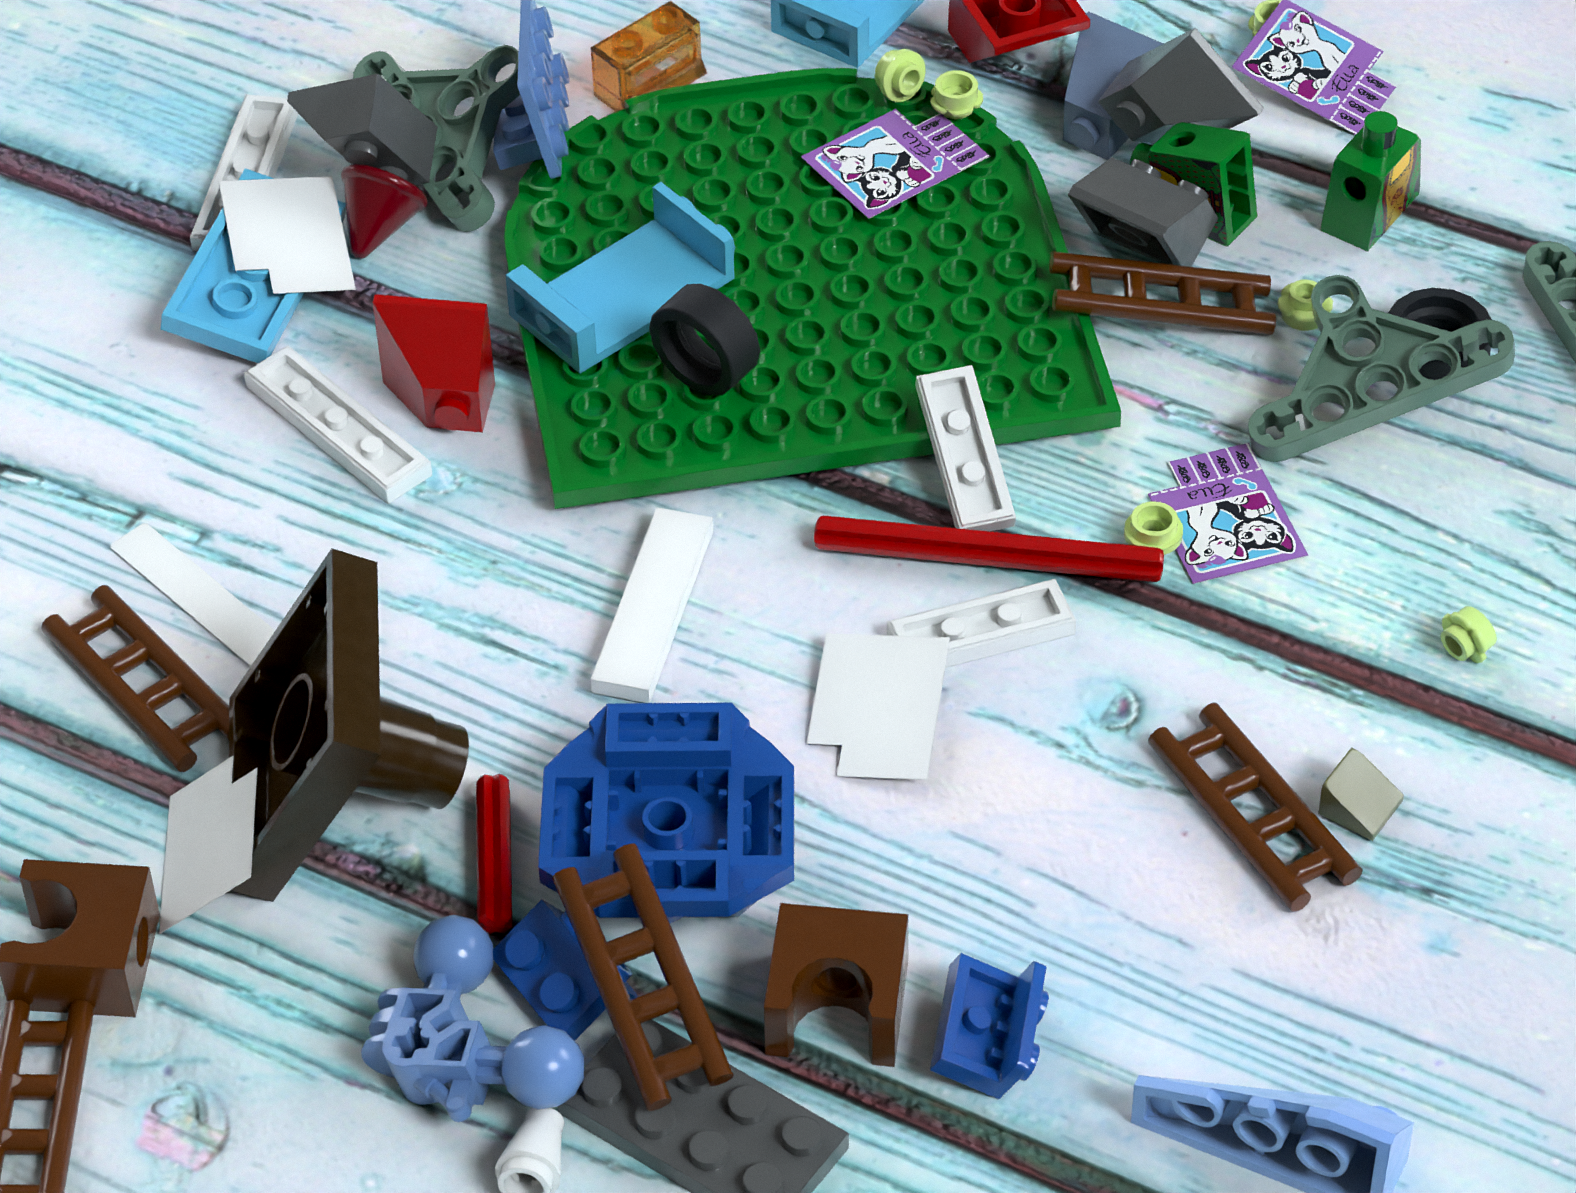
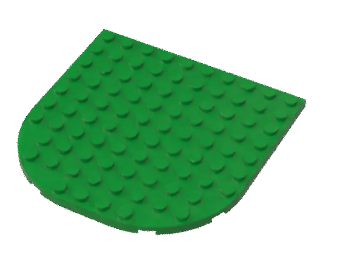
(836, 298)

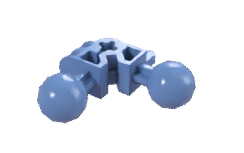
(446, 1057)

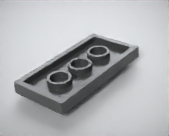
(707, 1136)

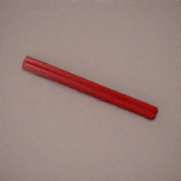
(989, 548)

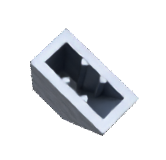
(1096, 63)

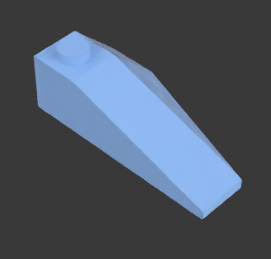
(1283, 1135)

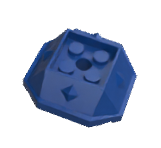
(687, 788)

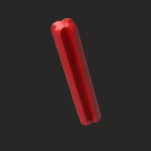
(493, 853)

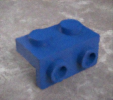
(551, 970)
(989, 1025)

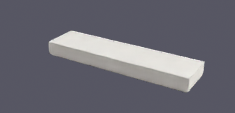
(253, 144)
(338, 424)
(652, 605)

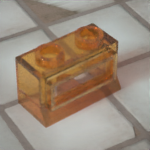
(648, 56)

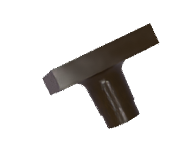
(322, 730)

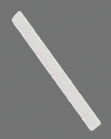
(194, 591)

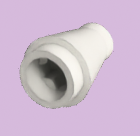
(533, 1155)

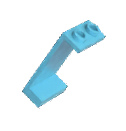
(840, 27)
(618, 290)

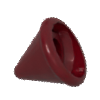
(377, 206)

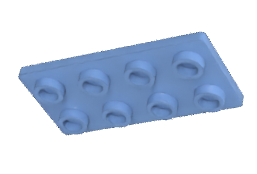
(536, 120)

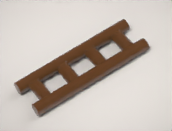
(1136, 306)
(145, 646)
(1252, 837)
(629, 1013)
(62, 1088)

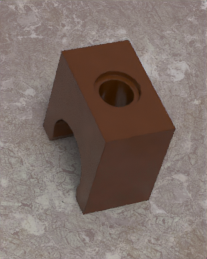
(106, 941)
(837, 961)

